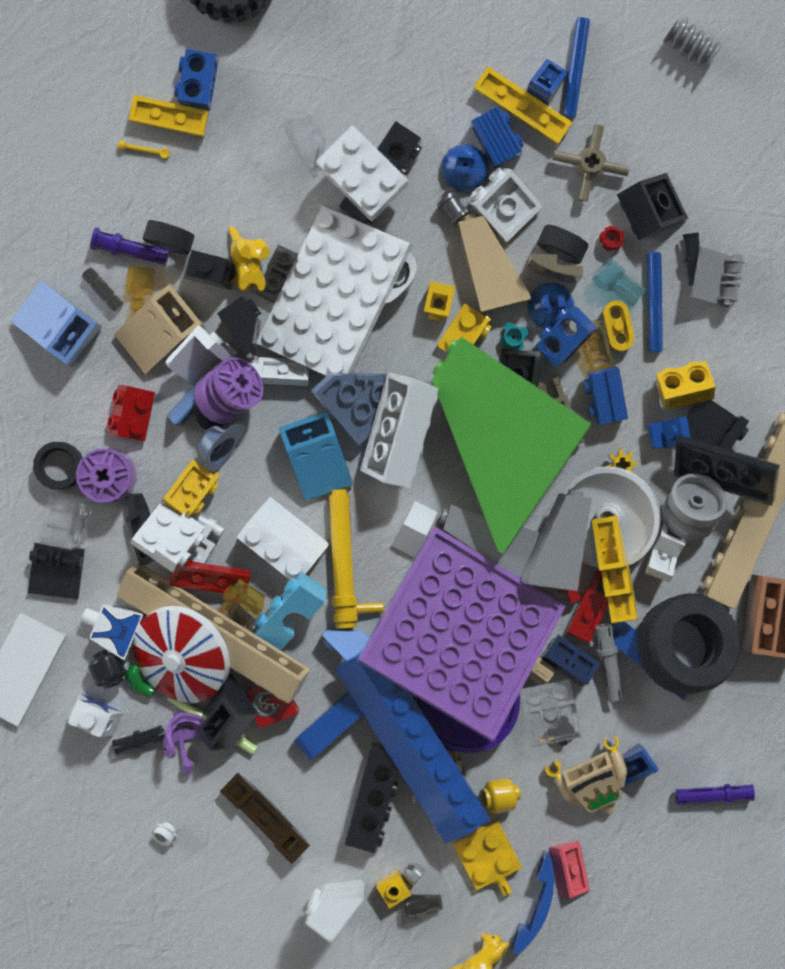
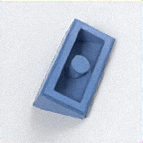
(184, 408)

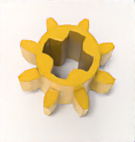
(625, 458)

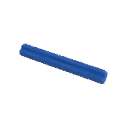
(576, 67)
(654, 295)

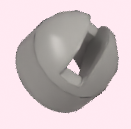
(413, 873)

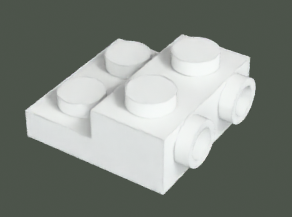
(505, 203)
(169, 537)

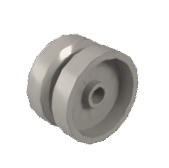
(694, 507)

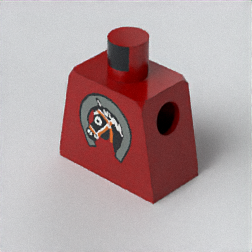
(269, 707)

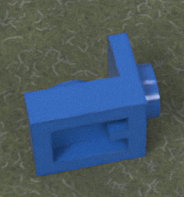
(666, 433)

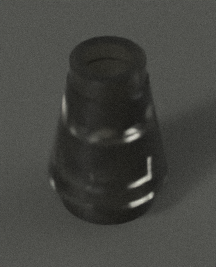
(422, 904)

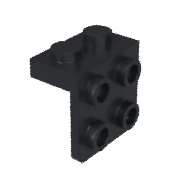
(716, 425)

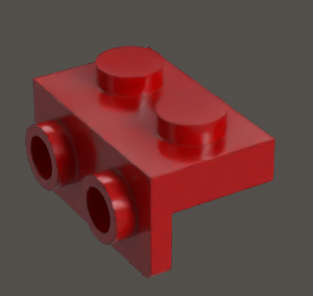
(130, 412)

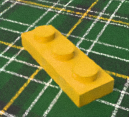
(168, 116)

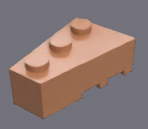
(765, 617)

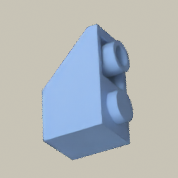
(345, 641)

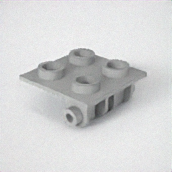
(717, 277)

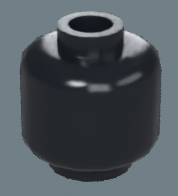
(106, 669)

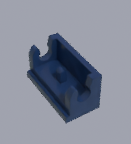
(570, 661)

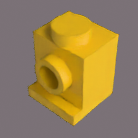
(441, 292)

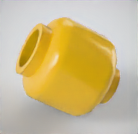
(500, 795)

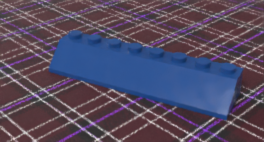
(415, 750)

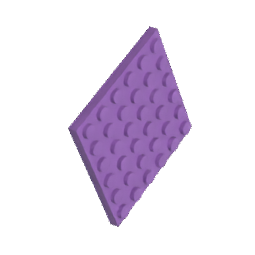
(462, 634)

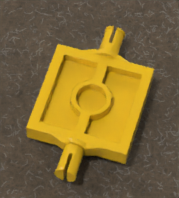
(488, 856)

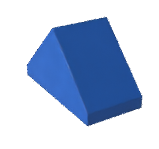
(546, 81)
(638, 764)

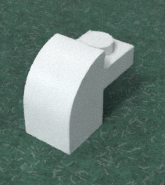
(664, 554)

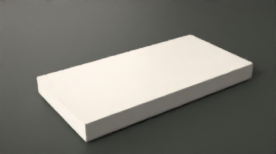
(24, 665)

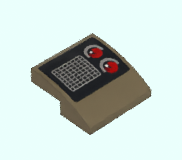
(547, 266)

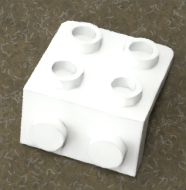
(199, 354)

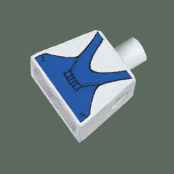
(114, 627)
(94, 716)

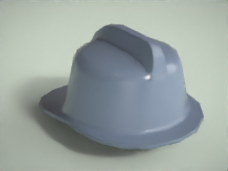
(219, 445)

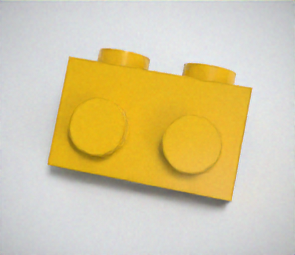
(190, 489)

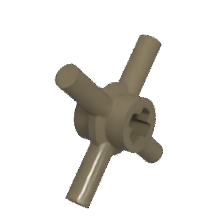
(599, 159)

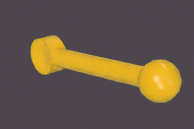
(164, 153)

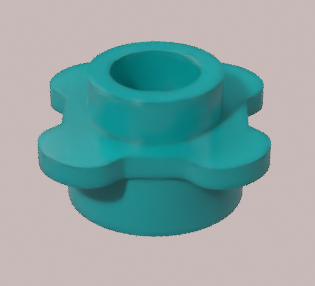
(520, 334)

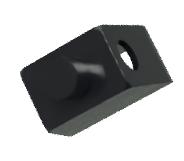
(210, 270)

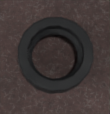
(168, 237)
(563, 244)
(40, 457)

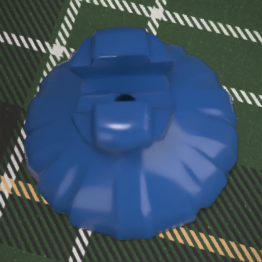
(463, 177)
(539, 306)

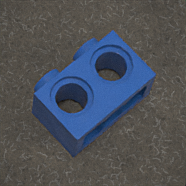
(203, 79)
(568, 339)

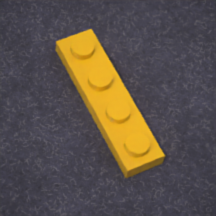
(522, 105)

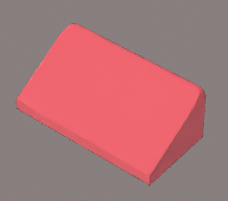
(569, 869)

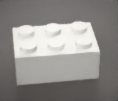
(362, 173)

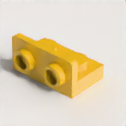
(468, 325)

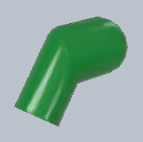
(135, 682)

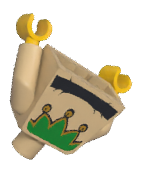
(593, 782)

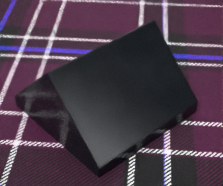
(524, 363)

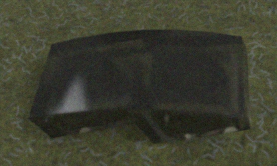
(278, 270)

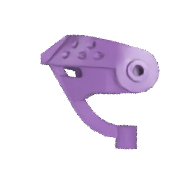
(177, 733)

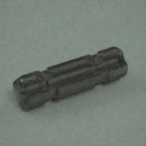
(102, 289)

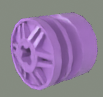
(228, 390)
(120, 470)

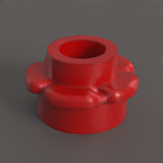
(614, 232)

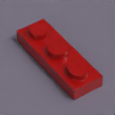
(207, 577)

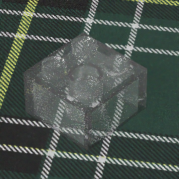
(65, 520)

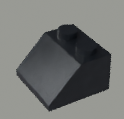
(652, 206)
(243, 324)

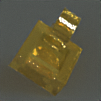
(139, 282)

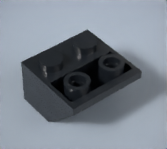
(226, 716)

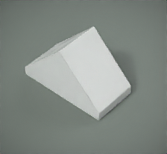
(414, 529)

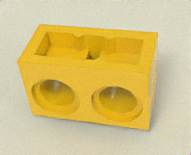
(687, 390)

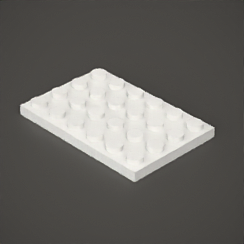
(334, 293)

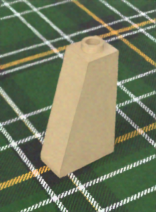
(491, 272)

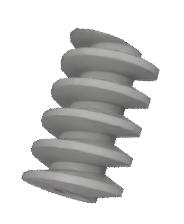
(693, 42)

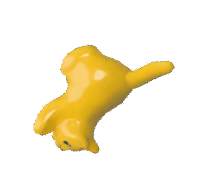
(247, 258)
(491, 953)

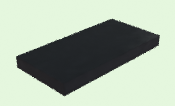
(730, 469)

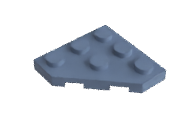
(352, 401)

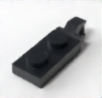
(137, 516)

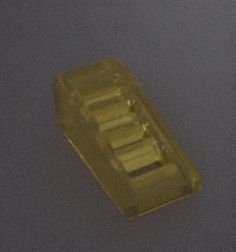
(602, 335)

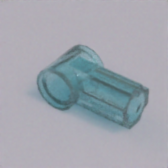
(613, 278)

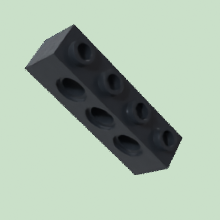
(396, 138)
(357, 834)

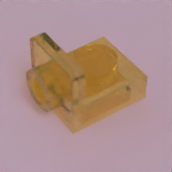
(245, 596)

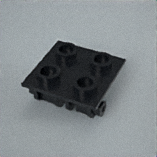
(56, 571)

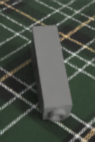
(474, 532)
(561, 544)

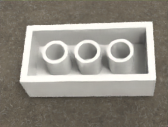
(399, 430)

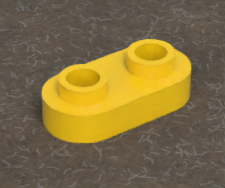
(618, 326)

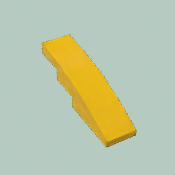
(614, 569)

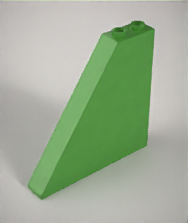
(506, 434)

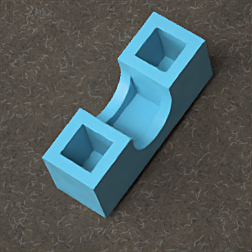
(299, 596)

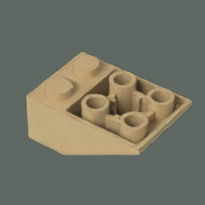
(158, 328)

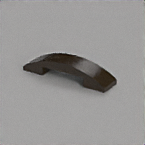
(266, 817)

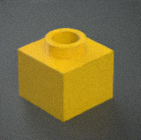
(395, 880)

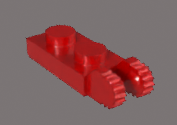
(589, 611)

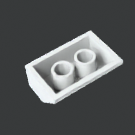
(282, 539)
(333, 906)

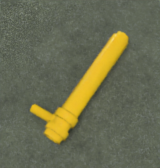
(342, 561)

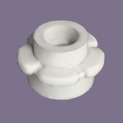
(165, 834)

